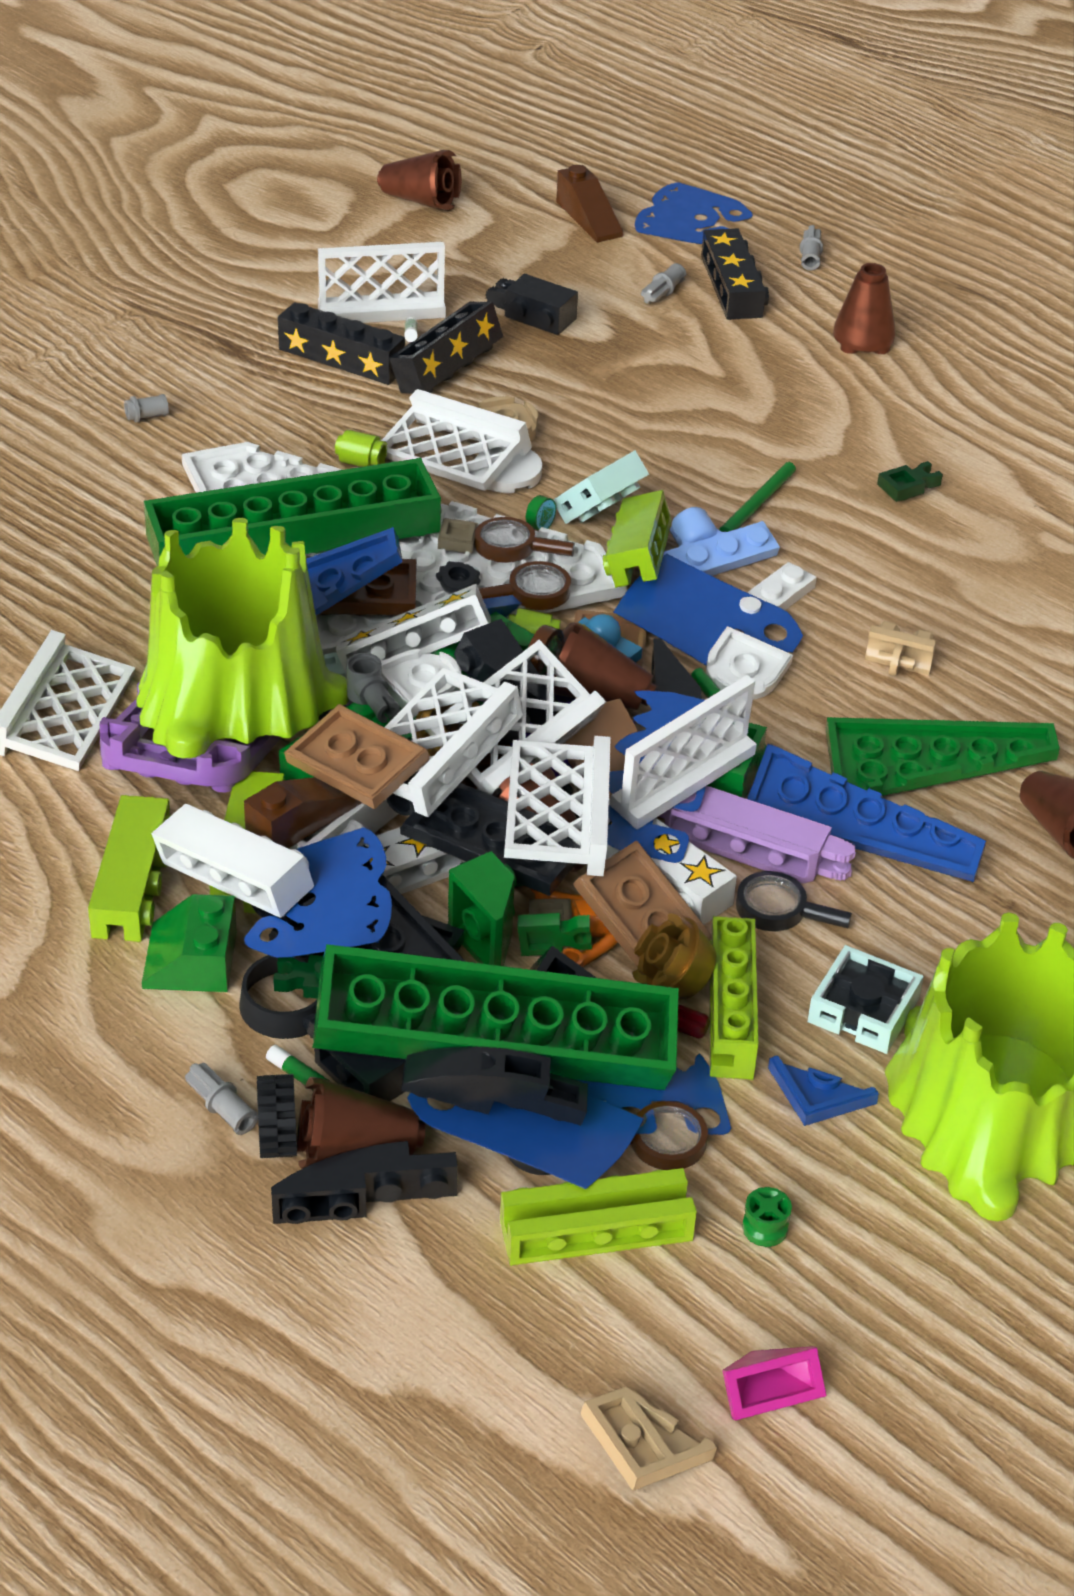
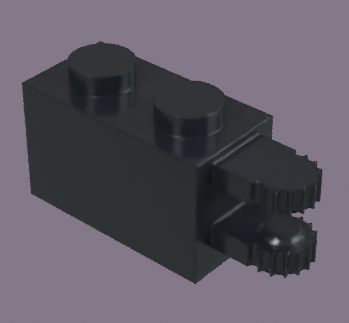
(535, 302)
(362, 1072)

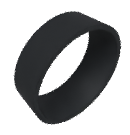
(265, 1021)

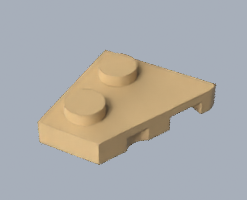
(642, 1438)

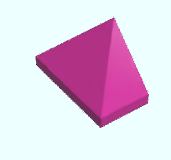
(773, 1380)

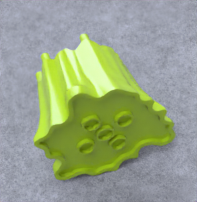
(233, 645)
(992, 1067)

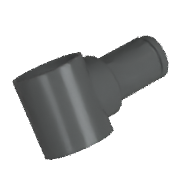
(368, 687)

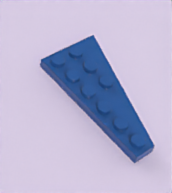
(351, 567)

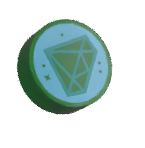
(540, 512)

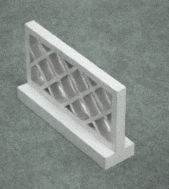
(382, 304)
(463, 423)
(29, 695)
(557, 728)
(460, 748)
(685, 771)
(591, 813)

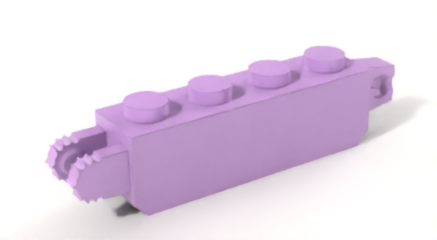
(763, 837)

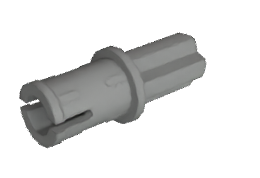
(811, 248)
(663, 283)
(221, 1098)

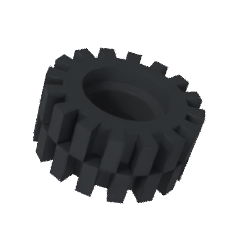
(276, 1116)

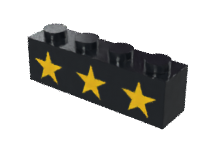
(734, 274)
(338, 342)
(446, 347)

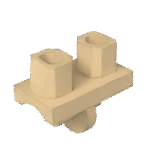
(900, 649)

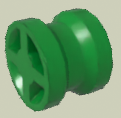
(760, 1208)

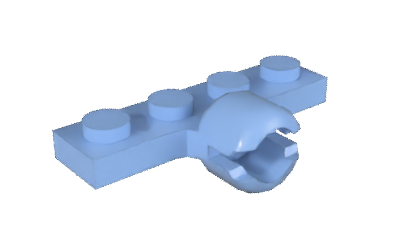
(717, 551)

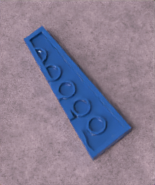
(864, 816)

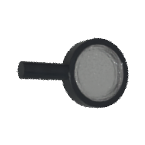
(781, 903)

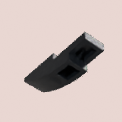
(482, 1075)
(345, 1182)

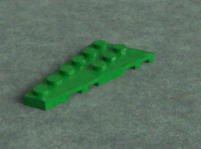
(923, 753)

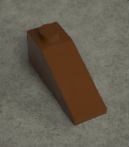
(586, 203)
(295, 809)

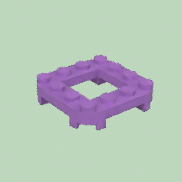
(131, 748)

